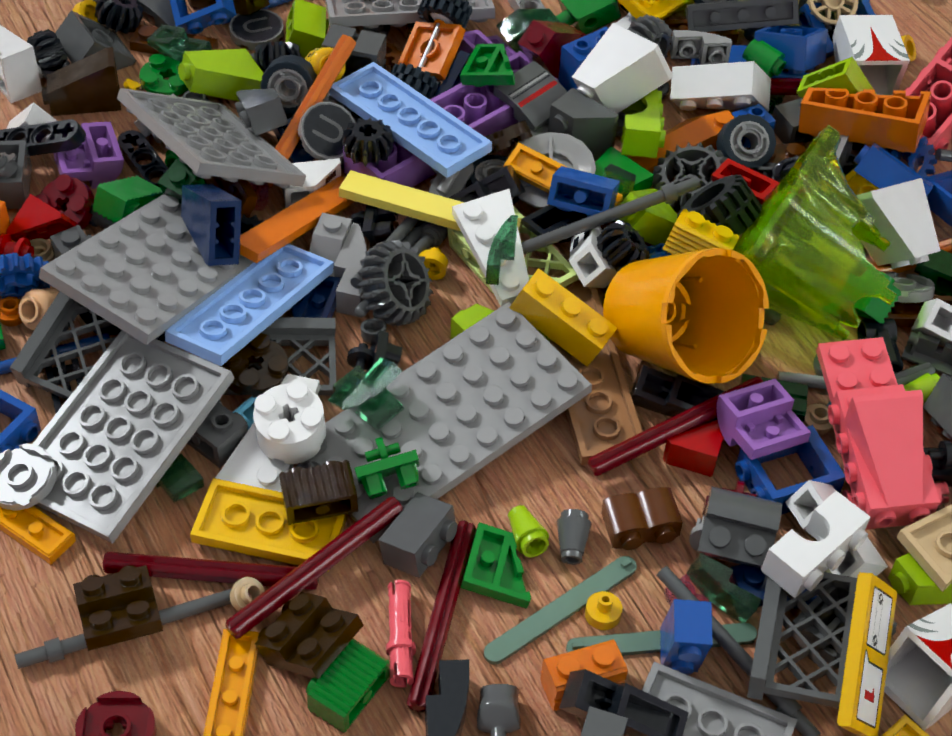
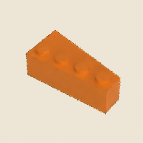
(866, 117)

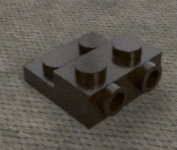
(117, 607)
(307, 635)

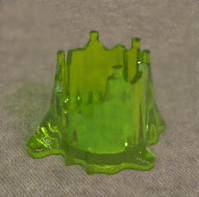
(811, 243)

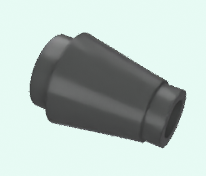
(573, 535)

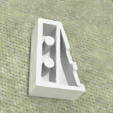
(18, 67)
(720, 86)

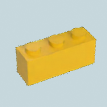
(563, 317)

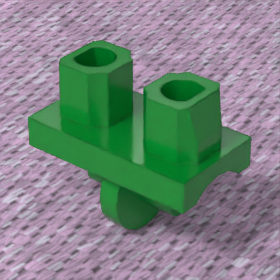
(403, 465)

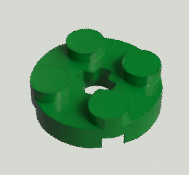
(155, 71)

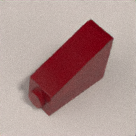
(544, 42)

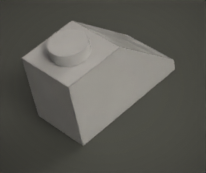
(330, 236)

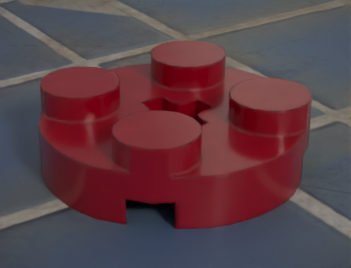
(73, 190)
(116, 708)

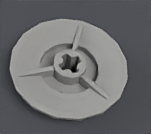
(562, 149)

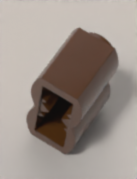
(641, 518)

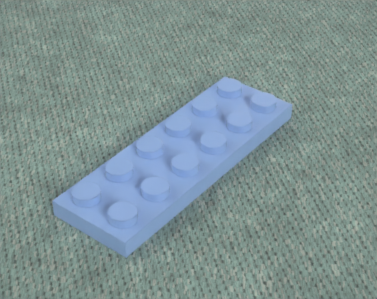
(413, 119)
(248, 304)

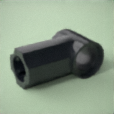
(887, 330)

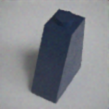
(213, 222)

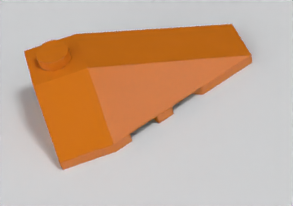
(692, 130)

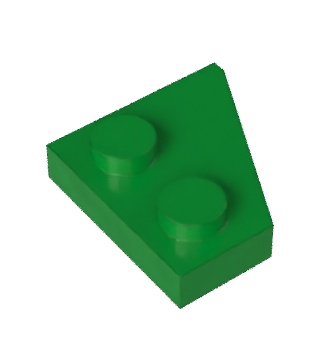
(488, 66)
(495, 568)

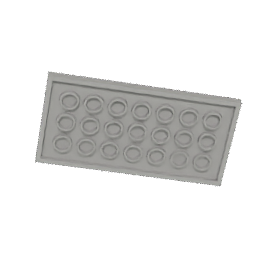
(462, 407)

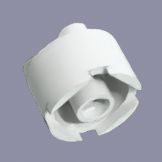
(289, 422)

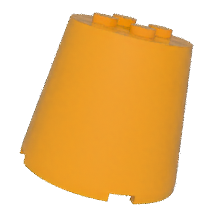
(690, 313)

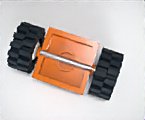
(433, 44)

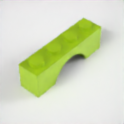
(644, 127)

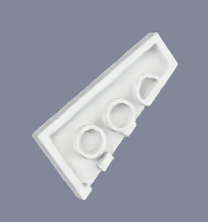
(479, 224)
(248, 462)

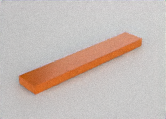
(292, 221)

